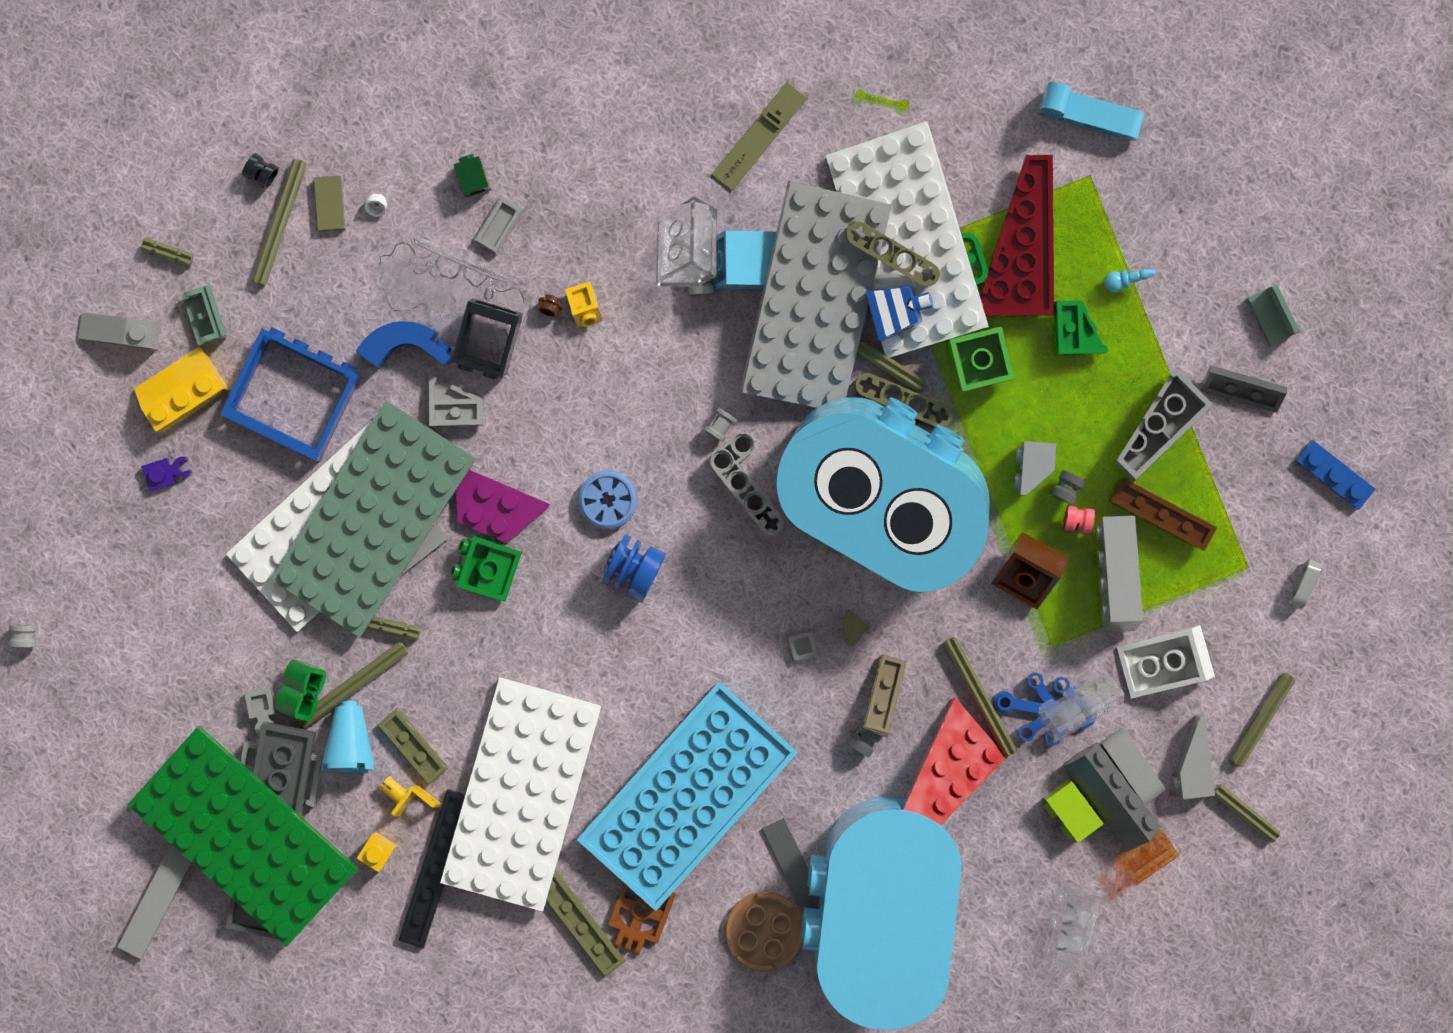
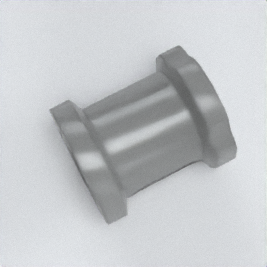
(720, 424)

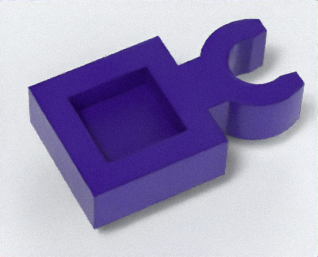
(162, 473)

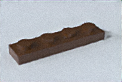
(1163, 514)

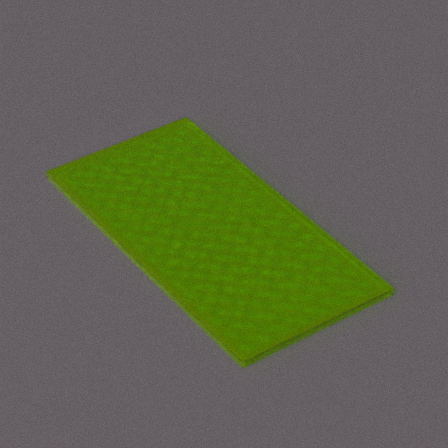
(1090, 413)

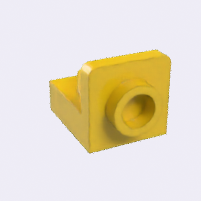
(583, 305)

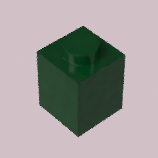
(471, 175)

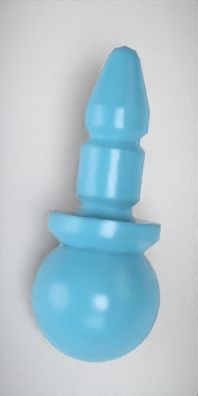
(1117, 281)

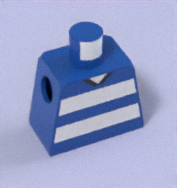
(897, 309)

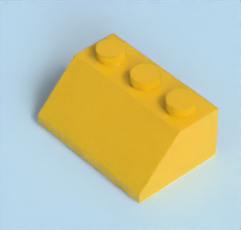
(180, 390)

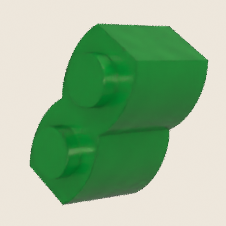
(300, 690)

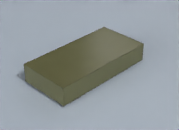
(329, 203)

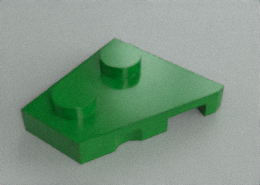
(1075, 330)

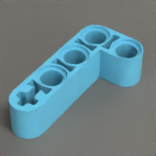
(1089, 113)

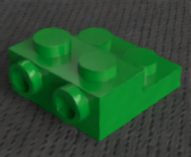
(485, 567)

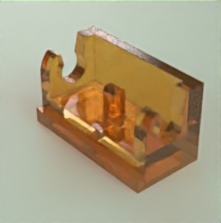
(1147, 858)

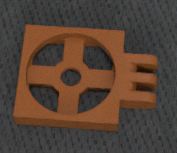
(633, 933)

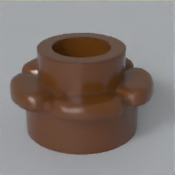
(549, 305)

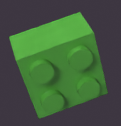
(980, 359)

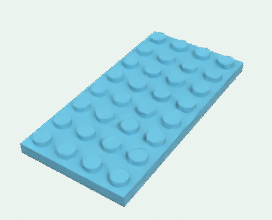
(687, 795)

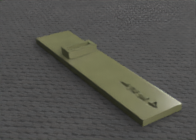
(759, 136)

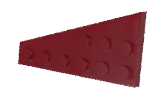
(1023, 261)

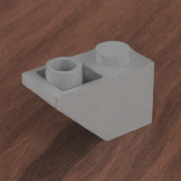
(1036, 463)

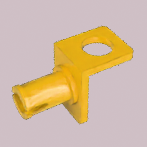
(404, 797)

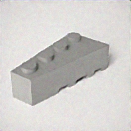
(1166, 421)
(1119, 574)

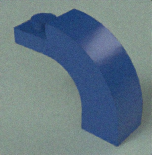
(387, 338)

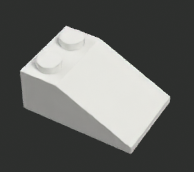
(1166, 662)

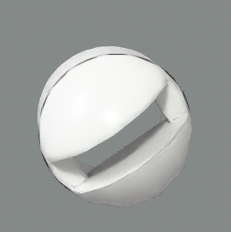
(370, 205)

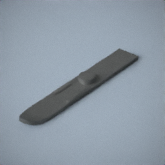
(791, 862)

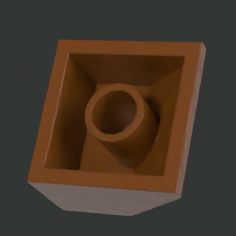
(1030, 570)

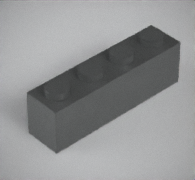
(1112, 797)

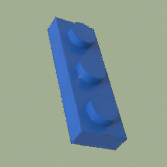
(1335, 474)

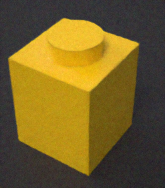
(377, 852)

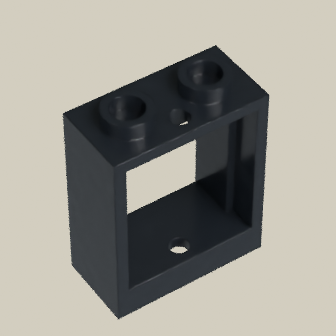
(496, 313)

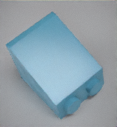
(742, 259)

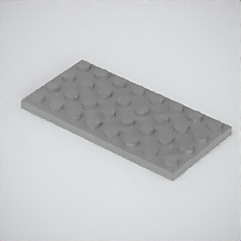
(813, 297)

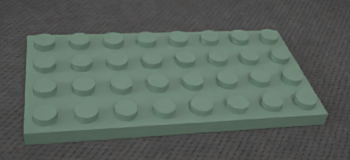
(373, 519)

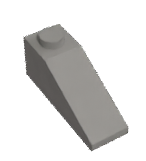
(119, 330)
(1194, 767)

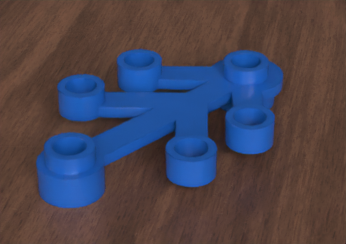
(1032, 706)

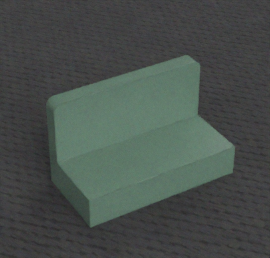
(1273, 314)

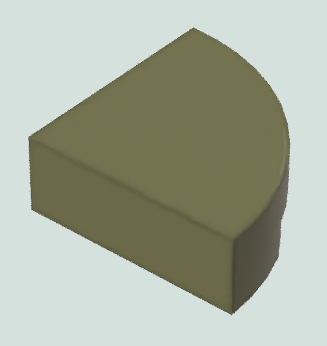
(853, 627)

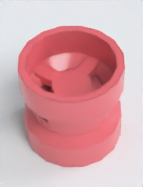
(1078, 520)

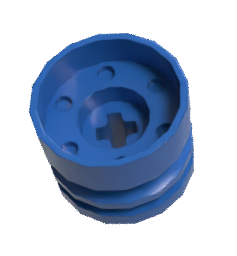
(633, 568)

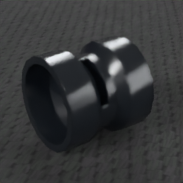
(260, 171)

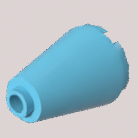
(348, 742)

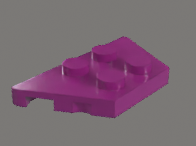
(495, 507)

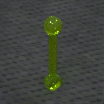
(903, 104)

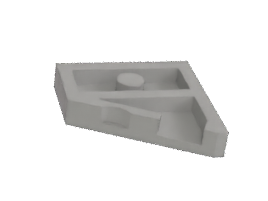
(453, 406)

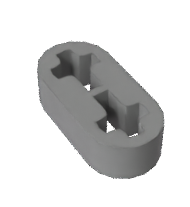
(1305, 584)

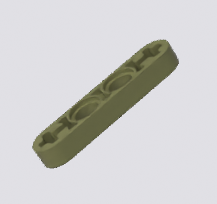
(892, 253)
(905, 396)

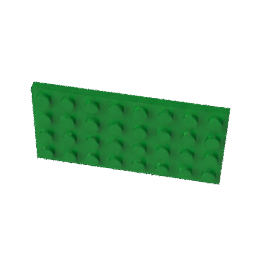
(242, 836)

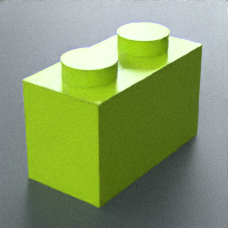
(1072, 810)

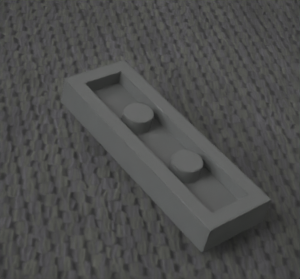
(1243, 389)

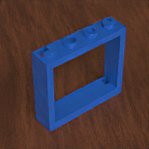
(230, 408)

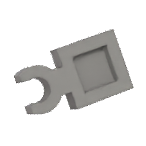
(261, 705)

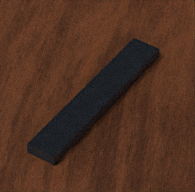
(428, 887)

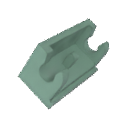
(204, 315)

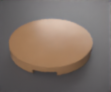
(764, 931)

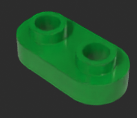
(976, 257)

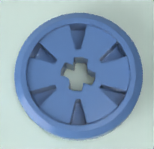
(614, 484)

